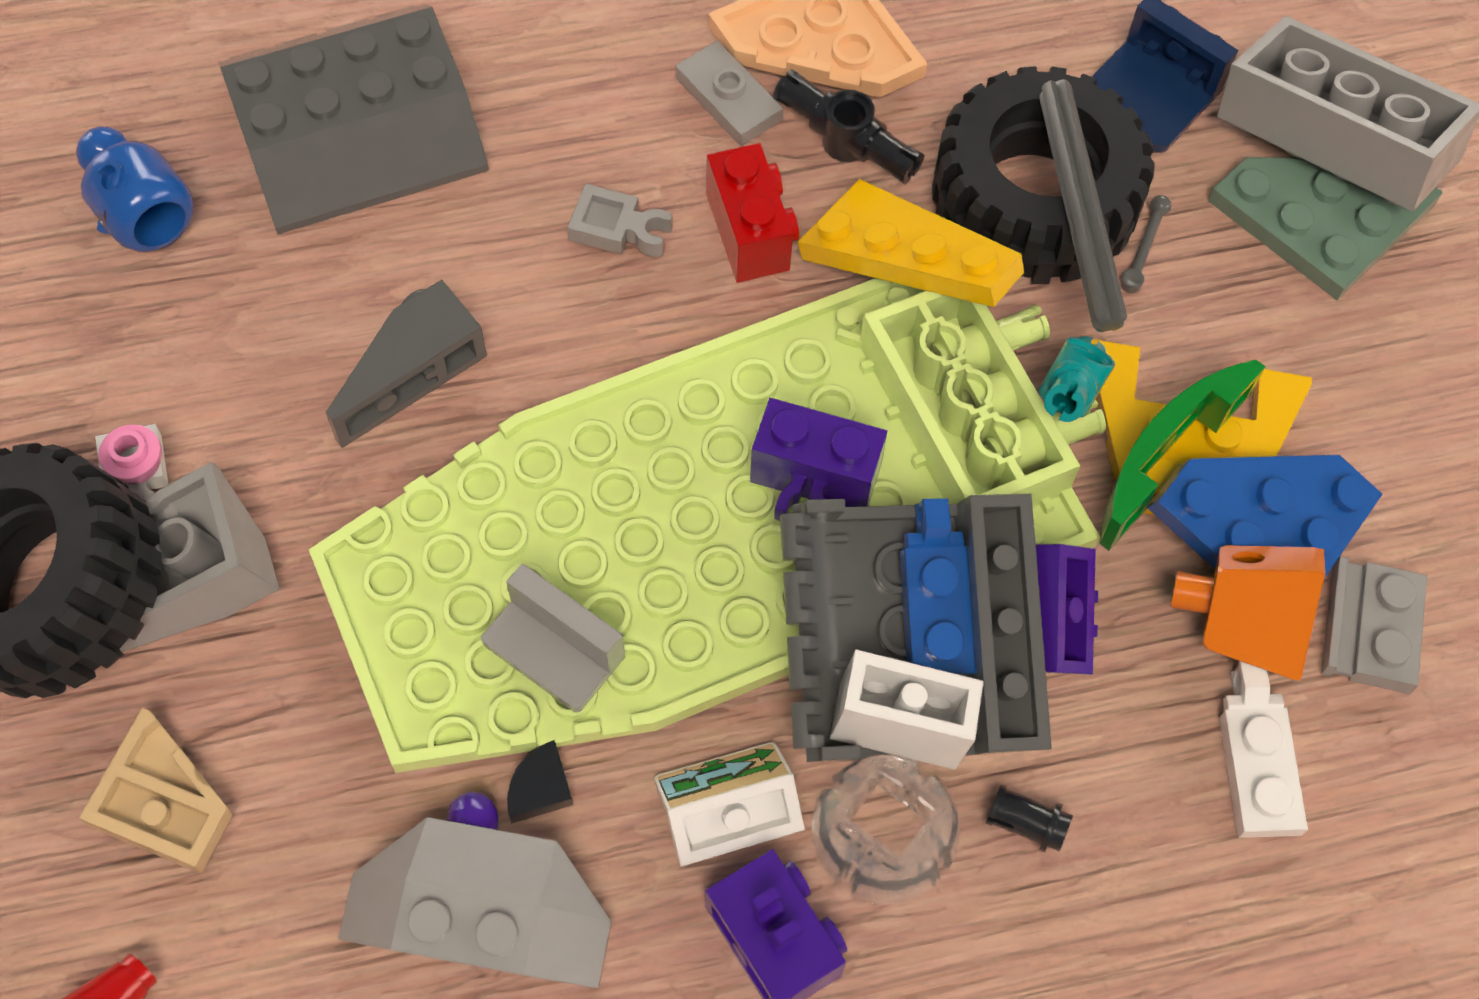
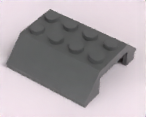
(354, 116)
(851, 600)

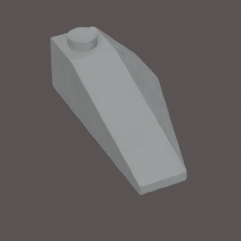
(210, 556)

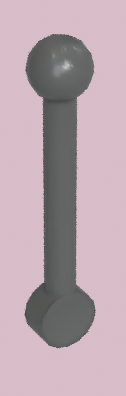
(1133, 278)

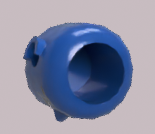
(132, 190)

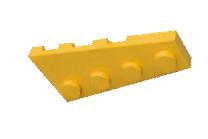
(910, 246)

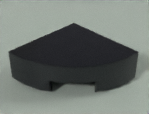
(538, 785)

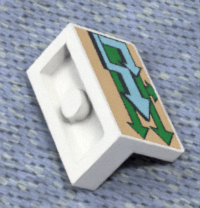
(730, 803)

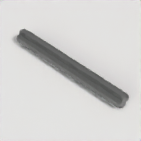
(1082, 207)

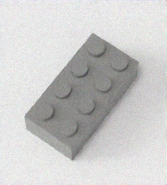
(1348, 112)

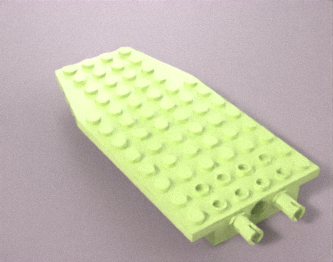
(651, 520)

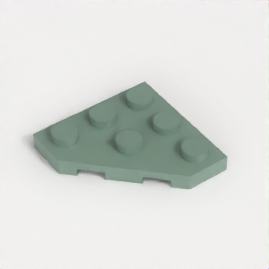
(1315, 219)

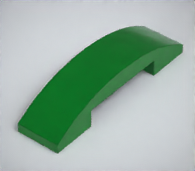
(1210, 402)

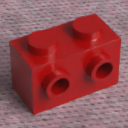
(749, 212)

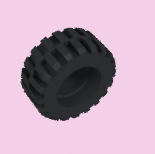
(1008, 123)
(96, 576)

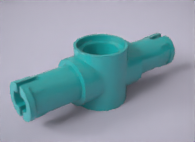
(1076, 378)

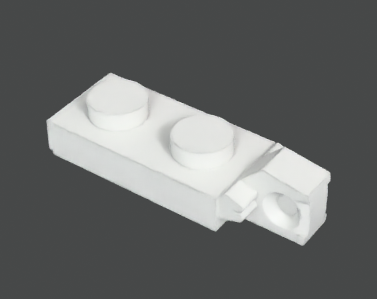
(1260, 758)

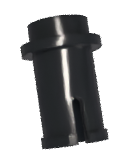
(1030, 818)

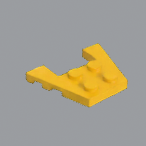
(1274, 409)

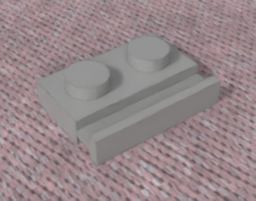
(1375, 625)

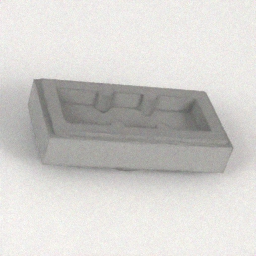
(729, 93)

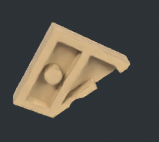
(157, 798)

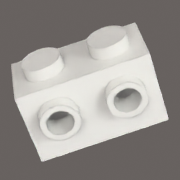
(907, 709)

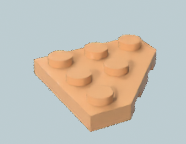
(822, 40)

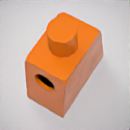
(1258, 604)

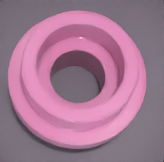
(138, 466)

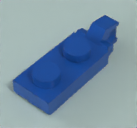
(937, 592)

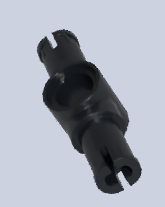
(848, 126)

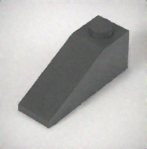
(412, 354)

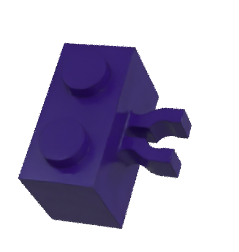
(815, 456)
(1067, 607)
(775, 929)

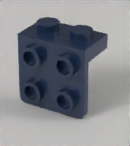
(1167, 71)

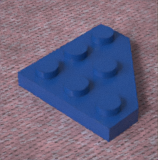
(1266, 503)

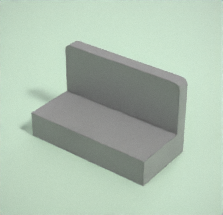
(554, 640)

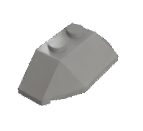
(480, 903)

